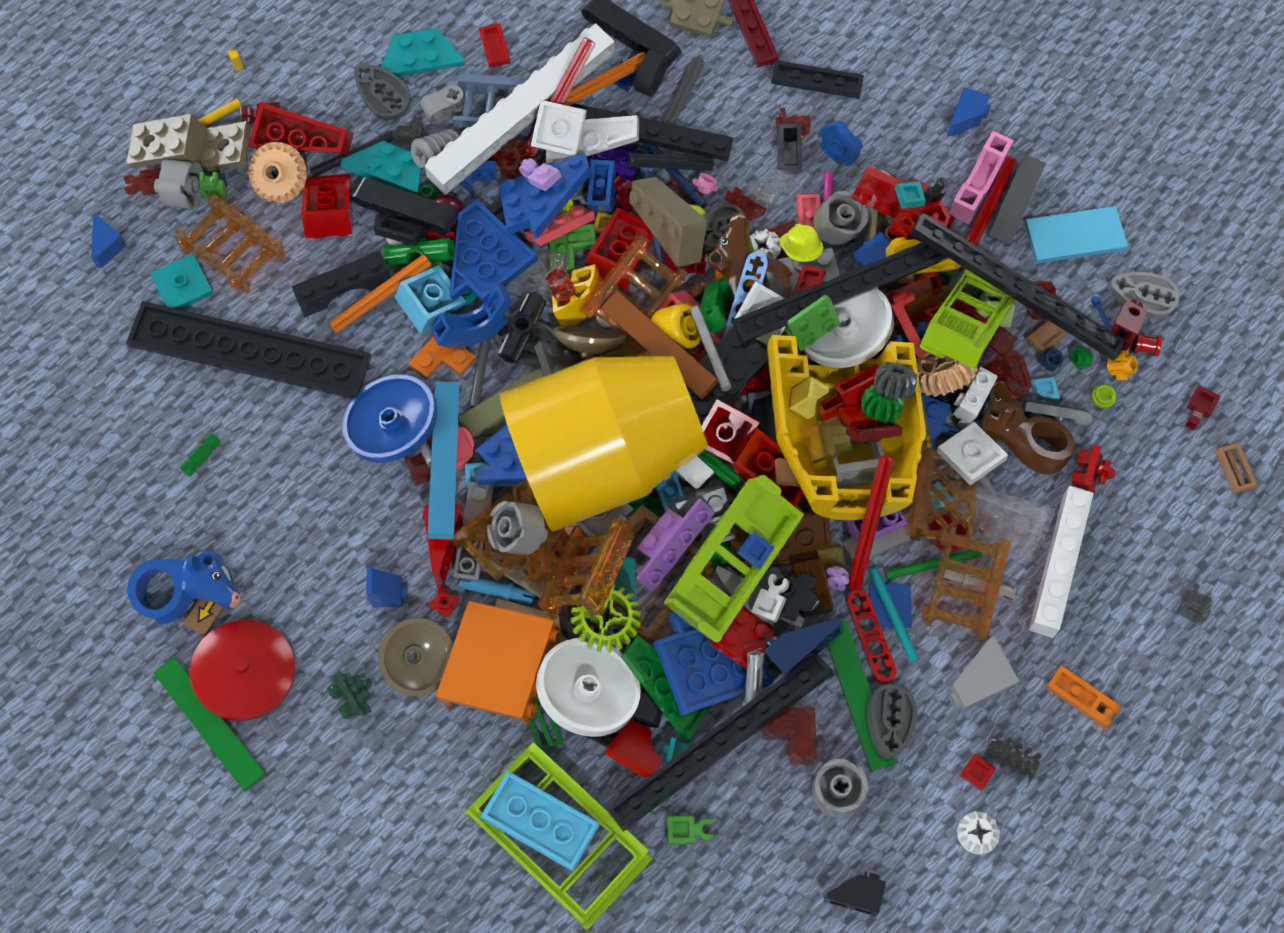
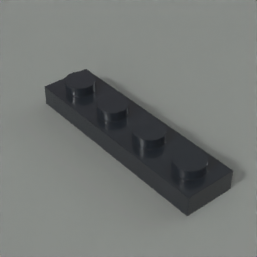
(817, 79)

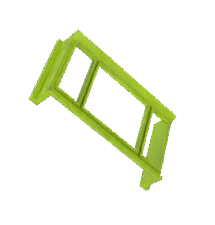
(594, 809)

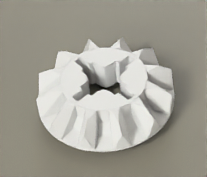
(771, 240)
(970, 841)

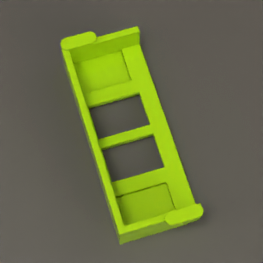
(959, 334)
(757, 510)

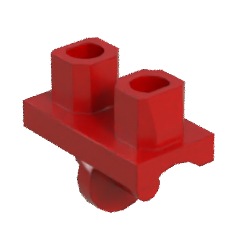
(1092, 460)

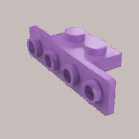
(669, 541)

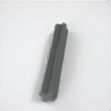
(683, 91)

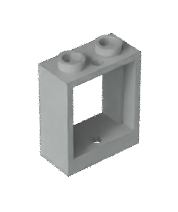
(858, 472)

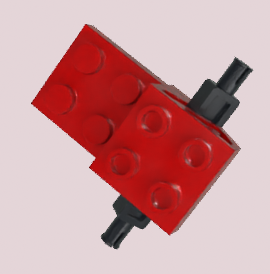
(879, 193)

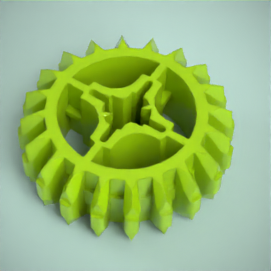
(615, 620)

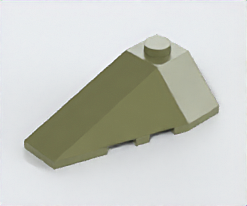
(488, 416)

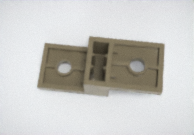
(188, 140)

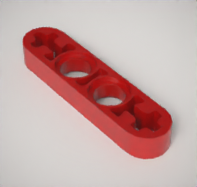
(868, 637)

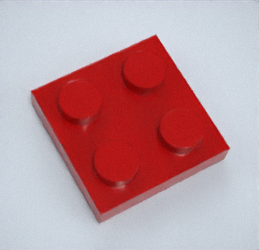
(744, 635)

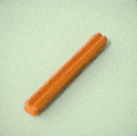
(604, 79)
(379, 294)

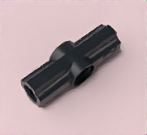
(517, 339)

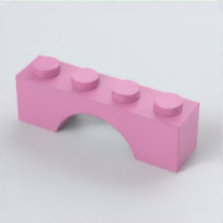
(981, 178)

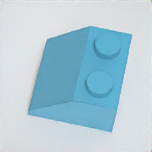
(427, 296)

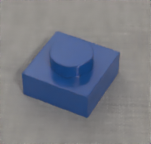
(755, 550)

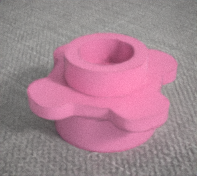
(705, 183)

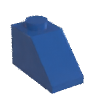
(969, 111)
(601, 188)
(385, 589)

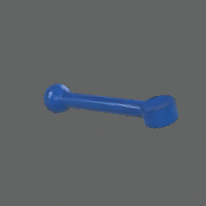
(1096, 301)

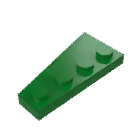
(647, 668)

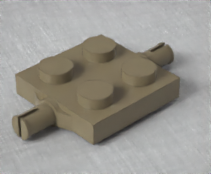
(697, 15)

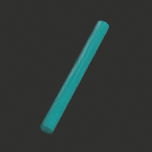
(894, 615)

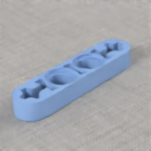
(741, 294)

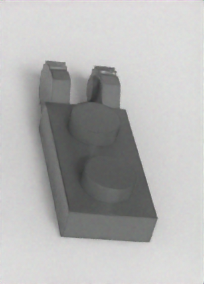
(1057, 411)

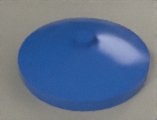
(390, 418)

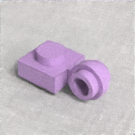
(540, 177)

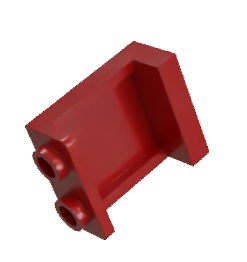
(897, 306)

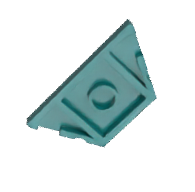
(420, 53)
(386, 165)

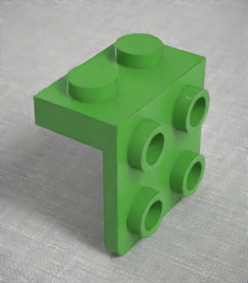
(813, 323)

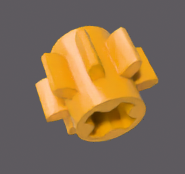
(1123, 366)

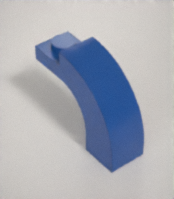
(474, 327)

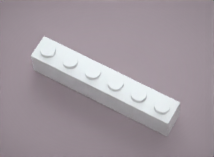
(1061, 562)

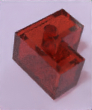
(799, 730)

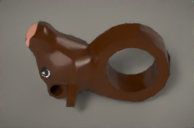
(731, 254)
(1005, 421)

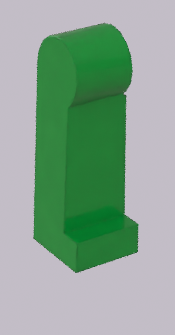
(715, 304)

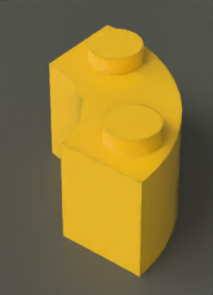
(586, 282)

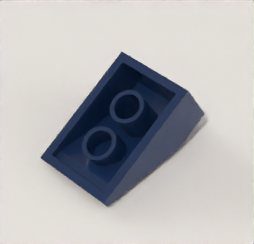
(798, 645)

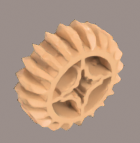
(942, 375)

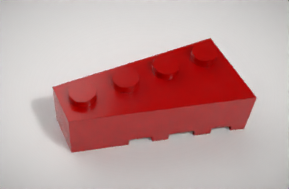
(298, 131)

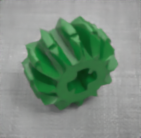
(880, 407)

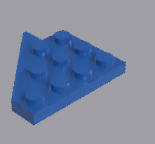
(535, 208)
(485, 253)
(502, 460)
(698, 671)

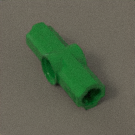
(405, 254)

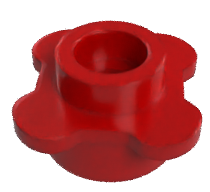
(443, 595)

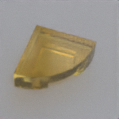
(830, 554)

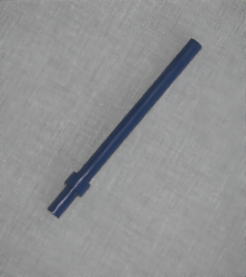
(688, 188)

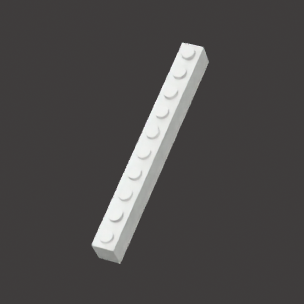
(511, 114)

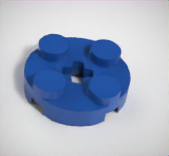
(840, 143)

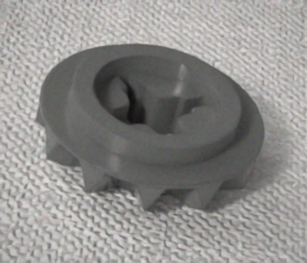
(651, 276)

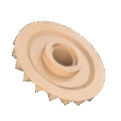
(290, 167)

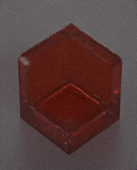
(1002, 341)
(418, 469)

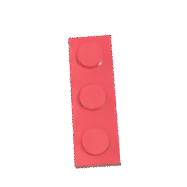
(563, 224)

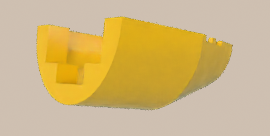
(602, 433)
(817, 480)

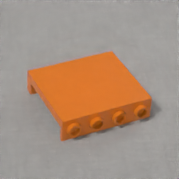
(497, 661)

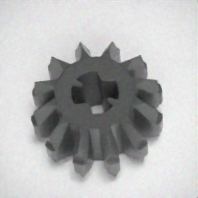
(895, 380)

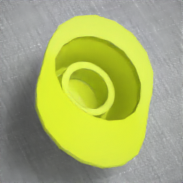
(801, 243)

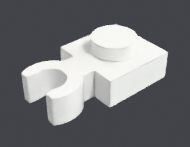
(770, 603)

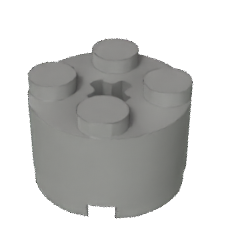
(179, 184)
(840, 219)
(516, 528)
(845, 774)

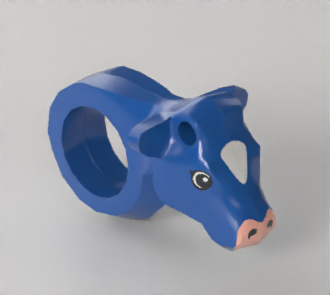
(197, 577)

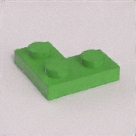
(576, 240)

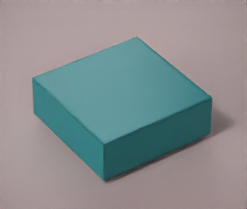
(910, 195)

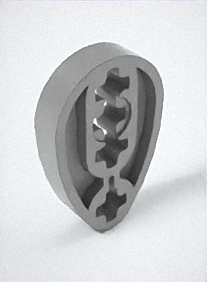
(1153, 283)

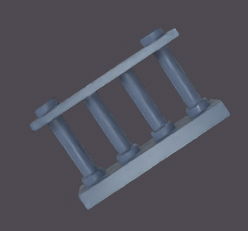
(490, 86)

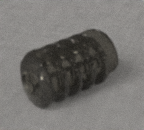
(1012, 756)

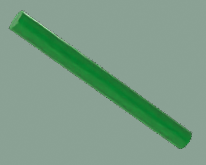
(930, 564)

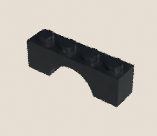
(318, 292)

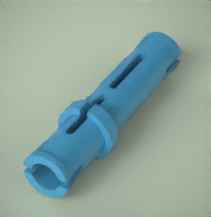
(500, 590)

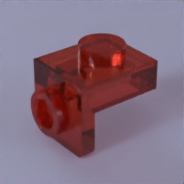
(805, 120)

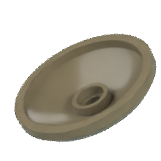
(588, 340)
(431, 651)

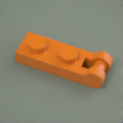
(1083, 697)

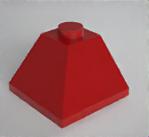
(728, 430)

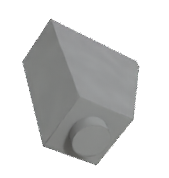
(983, 678)

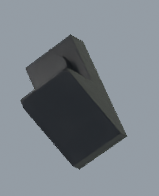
(789, 145)

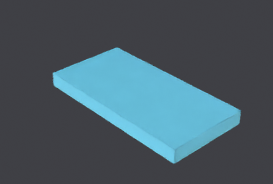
(1076, 234)
(540, 821)

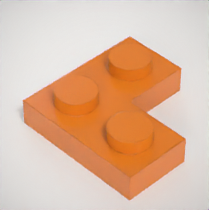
(433, 356)

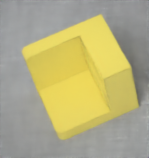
(806, 395)

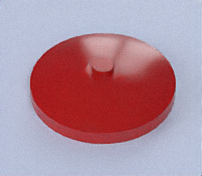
(242, 670)

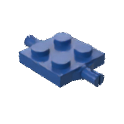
(936, 416)

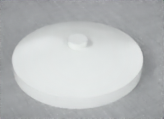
(862, 332)
(587, 688)

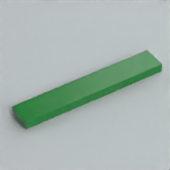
(856, 693)
(210, 727)

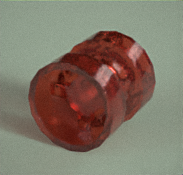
(560, 284)

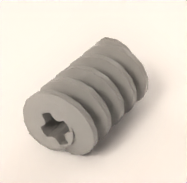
(428, 146)

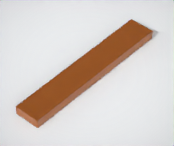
(658, 343)

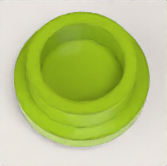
(1103, 396)

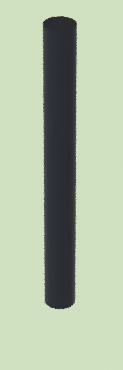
(335, 162)

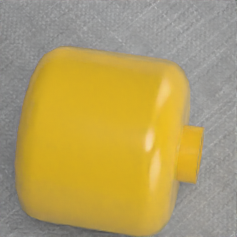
(678, 325)

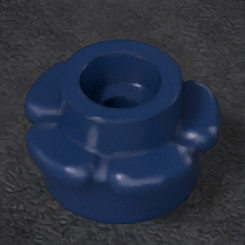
(1056, 357)

